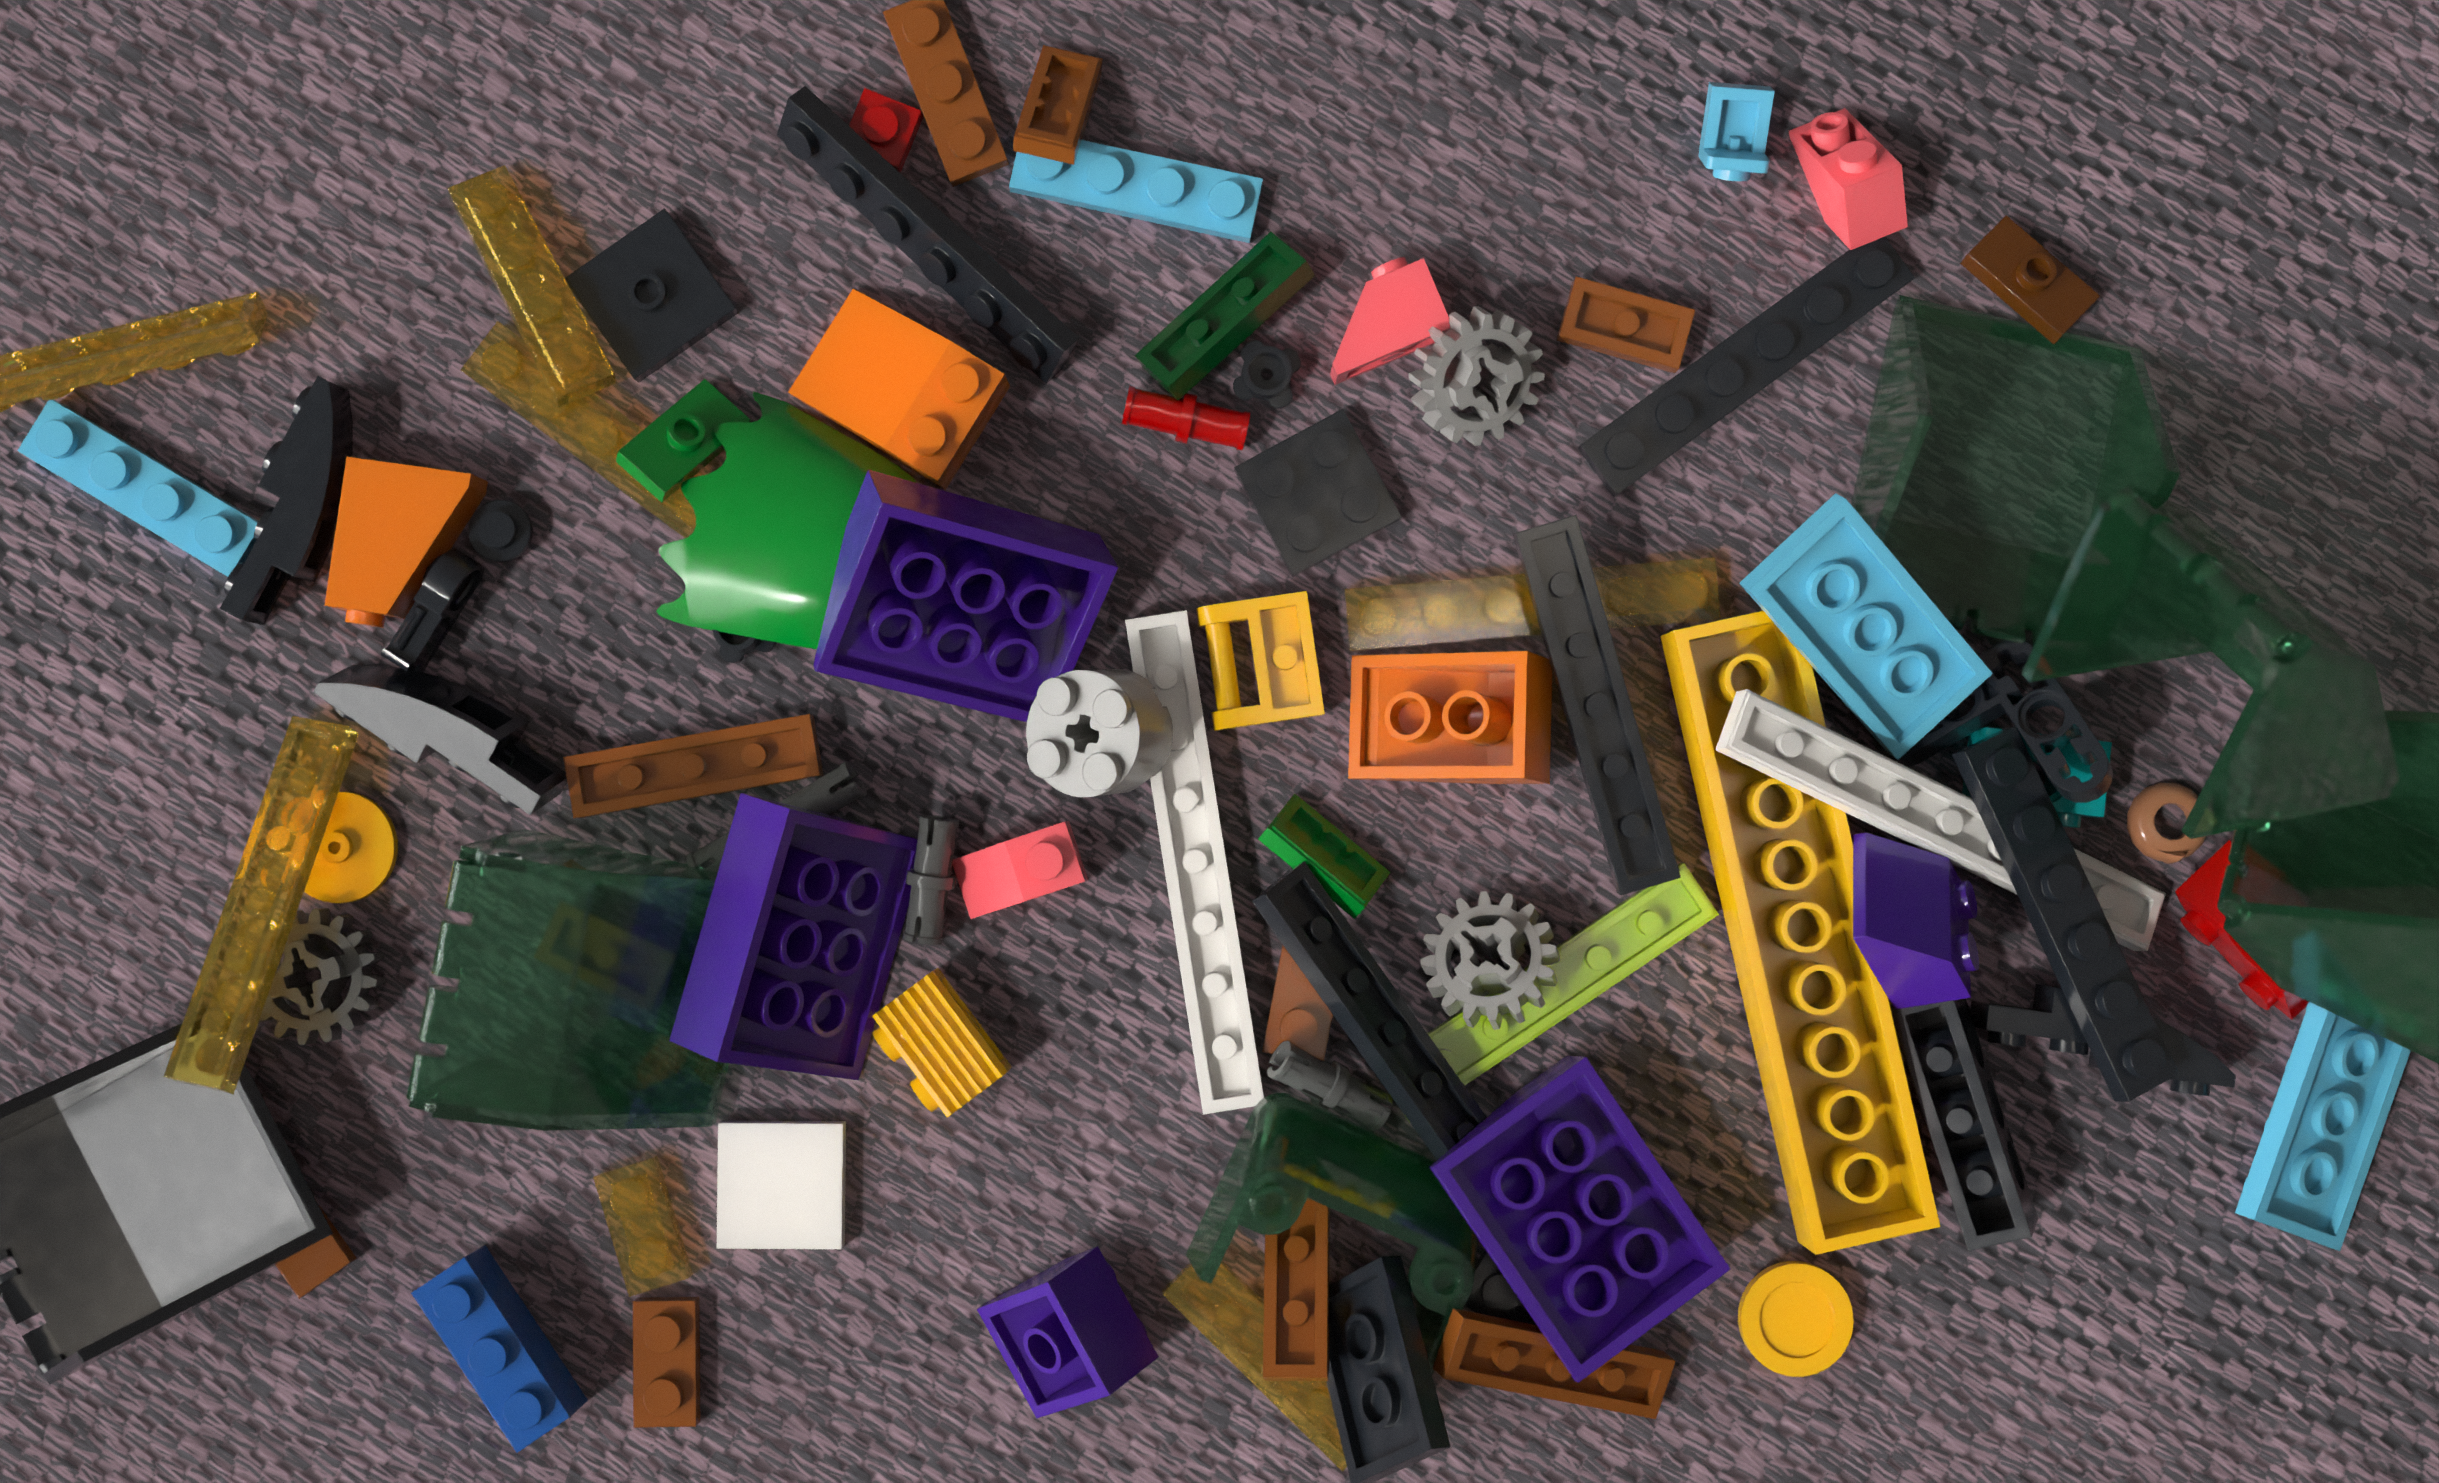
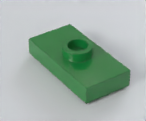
(679, 441)
(1336, 861)

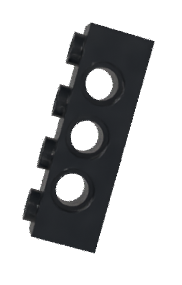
(1966, 1123)

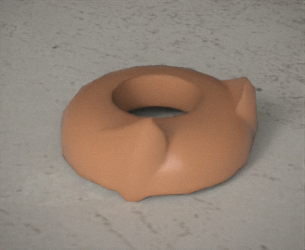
(2142, 822)

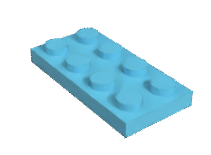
(1866, 626)
(2323, 1129)

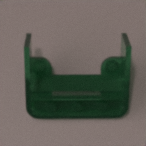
(1305, 1153)

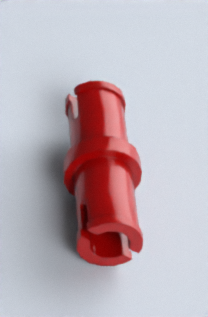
(1186, 418)

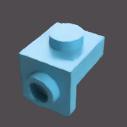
(1736, 130)

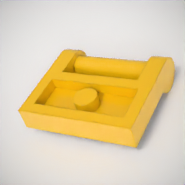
(1281, 656)

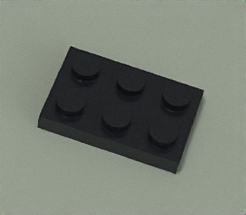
(1381, 1374)

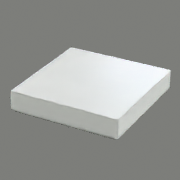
(781, 1184)

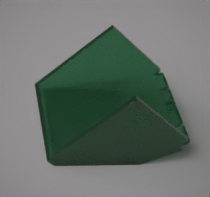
(1996, 455)
(2169, 586)
(2350, 899)
(565, 990)

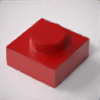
(886, 126)

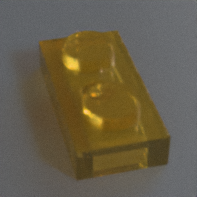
(643, 1226)

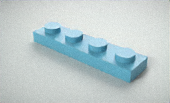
(1144, 189)
(140, 487)

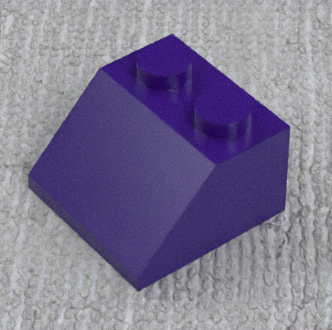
(1913, 922)
(1068, 1334)

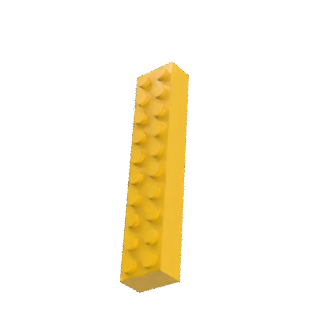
(1806, 989)

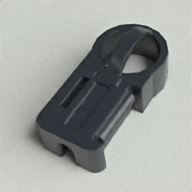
(437, 605)

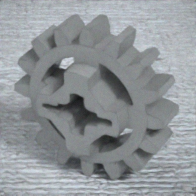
(1469, 374)
(1476, 980)

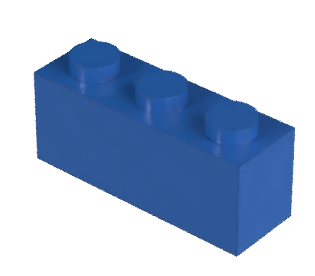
(500, 1348)

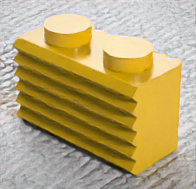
(939, 1043)

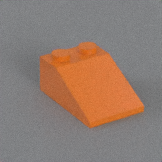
(901, 387)
(1451, 718)

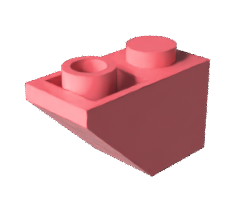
(1851, 178)

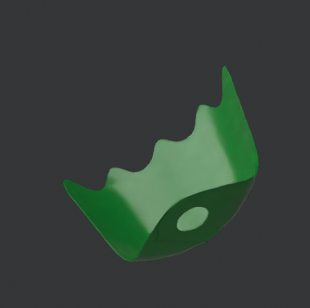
(769, 526)

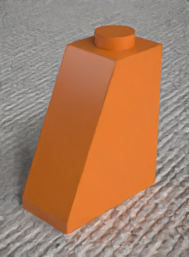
(390, 531)

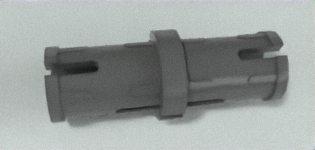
(931, 879)
(1330, 1086)

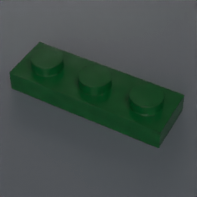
(1225, 315)

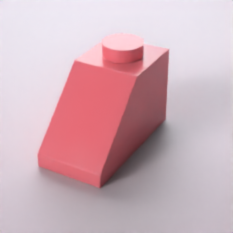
(1390, 319)
(1019, 869)

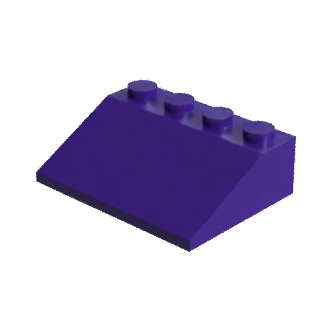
(959, 597)
(796, 941)
(1578, 1215)

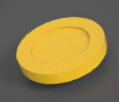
(354, 852)
(1795, 1318)

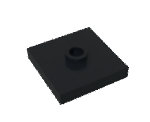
(651, 295)

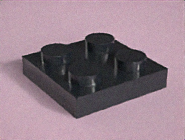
(1317, 493)

